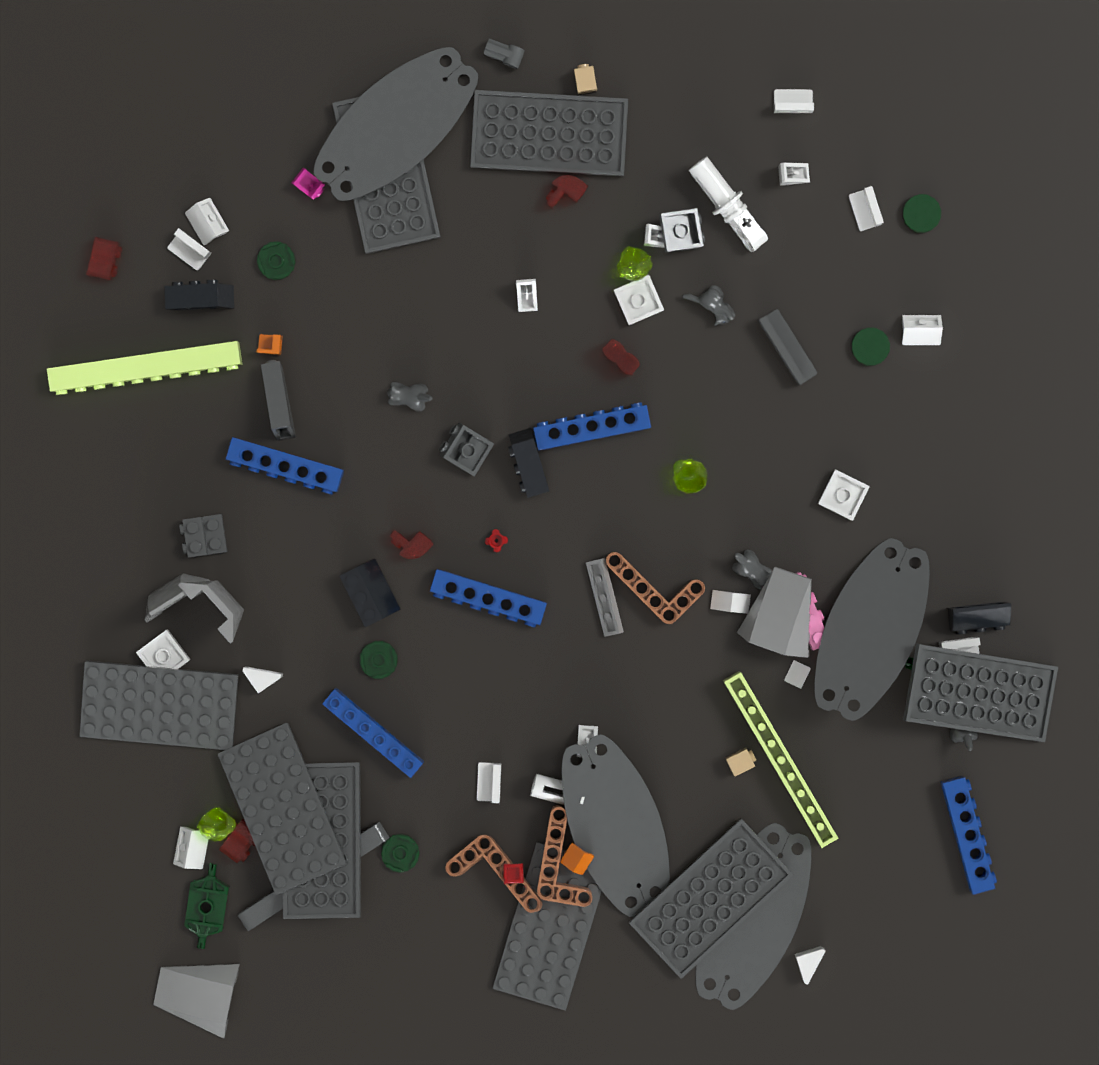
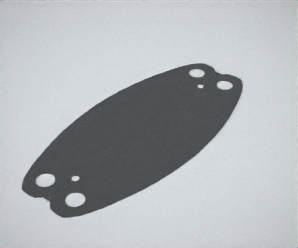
(395, 123)
(872, 629)
(615, 824)
(763, 938)

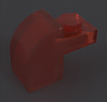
(567, 185)
(415, 548)

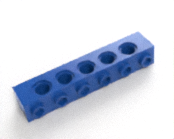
(638, 410)
(238, 447)
(536, 606)
(373, 732)
(976, 883)

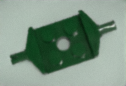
(215, 893)

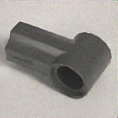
(508, 55)

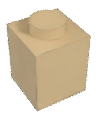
(585, 79)
(741, 761)

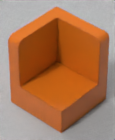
(270, 344)
(576, 859)

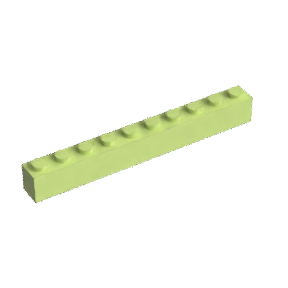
(145, 366)
(780, 759)

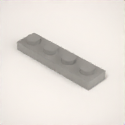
(604, 597)

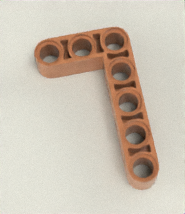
(650, 592)
(488, 854)
(553, 862)

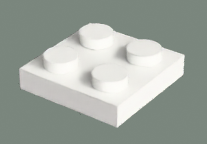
(638, 300)
(843, 495)
(163, 652)

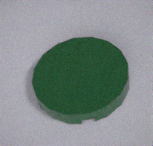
(921, 213)
(276, 260)
(870, 346)
(378, 659)
(400, 853)

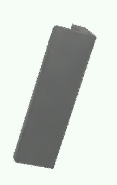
(787, 347)

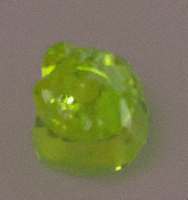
(634, 264)
(689, 475)
(216, 825)

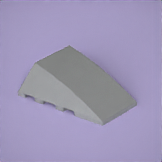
(168, 595)
(222, 599)
(780, 615)
(198, 994)

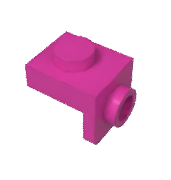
(308, 184)

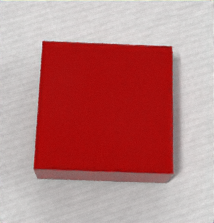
(513, 873)

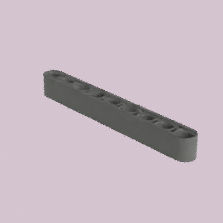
(273, 903)

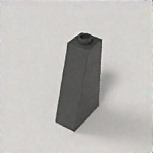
(277, 400)

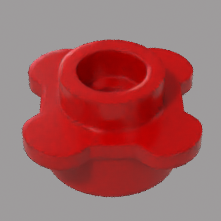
(501, 540)

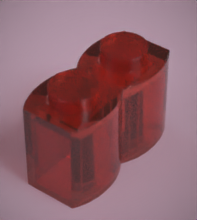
(104, 258)
(625, 361)
(238, 843)

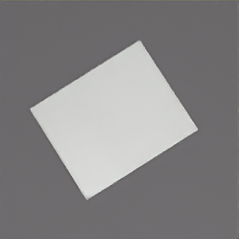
(797, 674)

